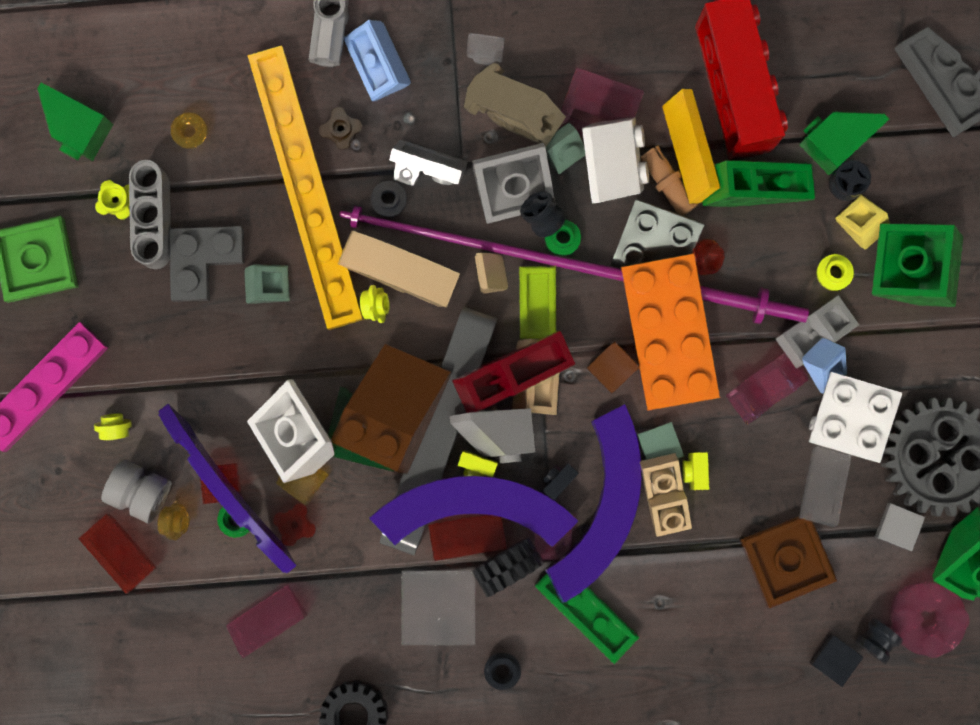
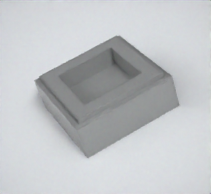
(899, 527)

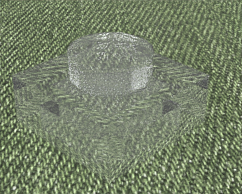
(485, 48)

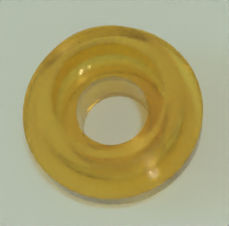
(184, 121)
(173, 521)

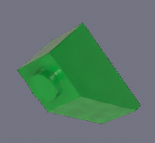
(73, 124)
(839, 136)

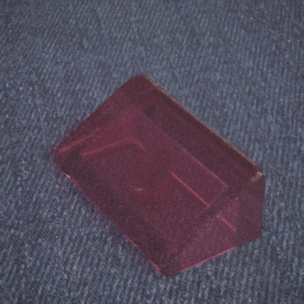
(266, 621)

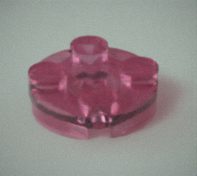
(950, 619)

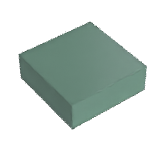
(660, 442)

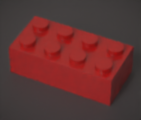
(740, 78)

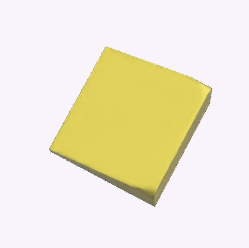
(863, 221)

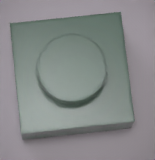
(565, 148)

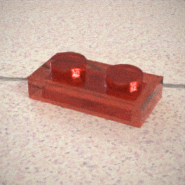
(117, 553)

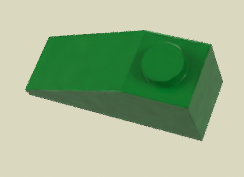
(761, 183)

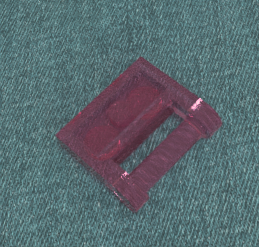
(599, 97)

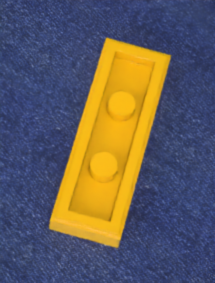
(691, 146)

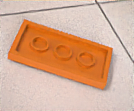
(670, 332)

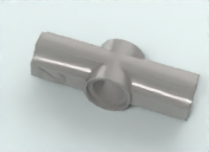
(328, 33)

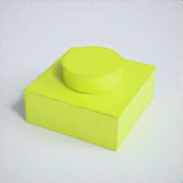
(477, 465)
(696, 471)

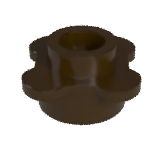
(343, 138)

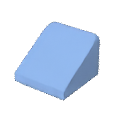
(823, 359)

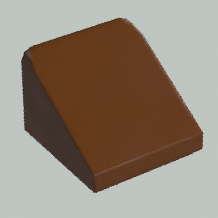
(613, 367)

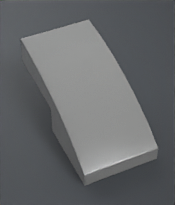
(828, 322)

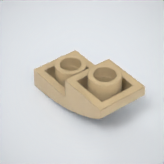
(665, 495)

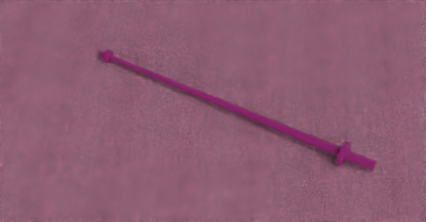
(708, 294)

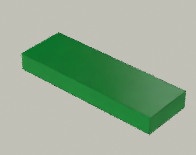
(593, 620)

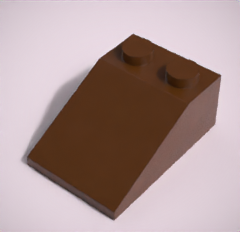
(392, 409)

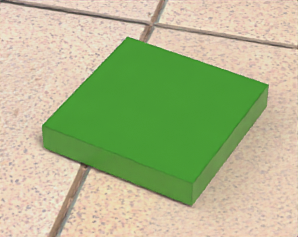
(36, 260)

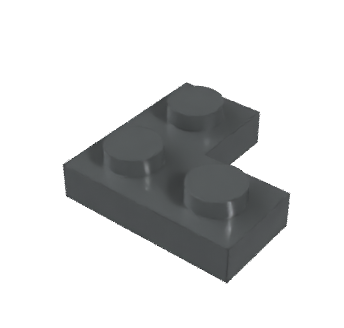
(194, 251)

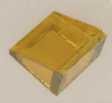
(305, 487)

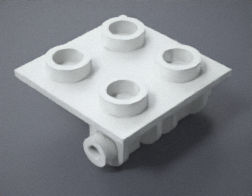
(854, 417)

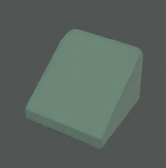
(266, 284)

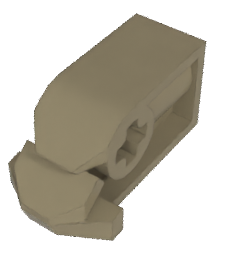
(513, 105)

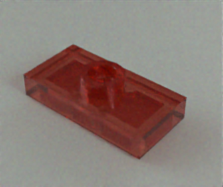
(467, 536)

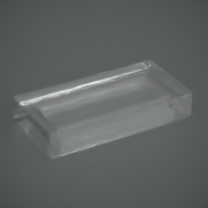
(825, 486)

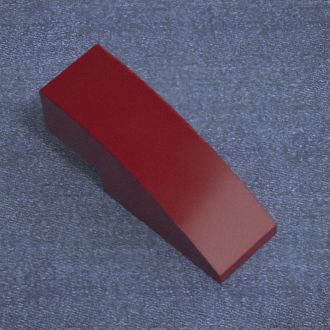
(513, 372)

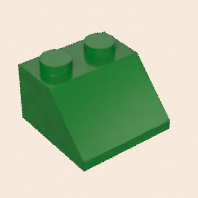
(918, 264)

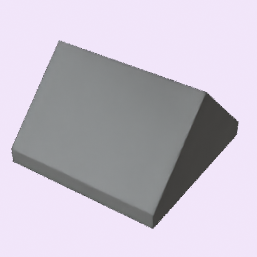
(510, 179)

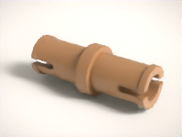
(668, 180)

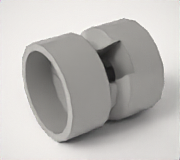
(132, 489)

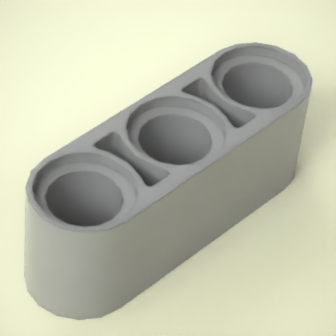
(142, 199)

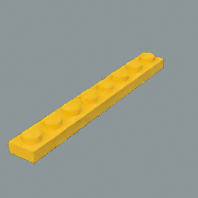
(305, 187)

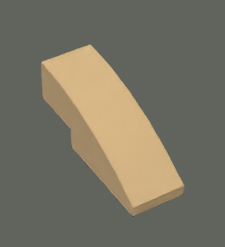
(399, 269)

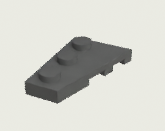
(943, 78)

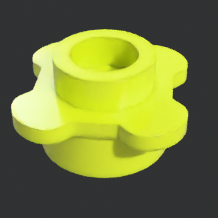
(105, 200)
(374, 304)

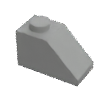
(498, 433)

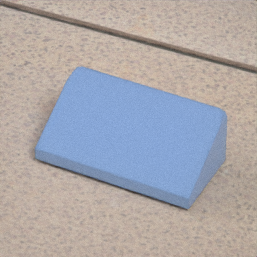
(376, 59)

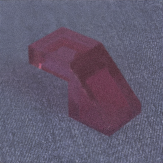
(766, 388)

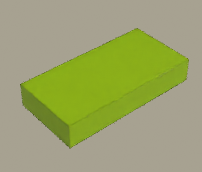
(537, 302)

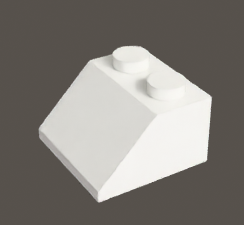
(615, 159)
(291, 434)

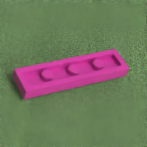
(47, 383)

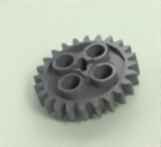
(922, 430)

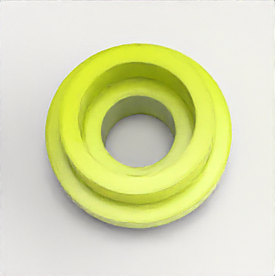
(825, 277)
(112, 427)

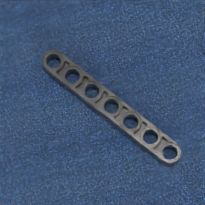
(463, 355)

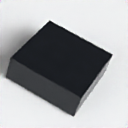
(836, 660)

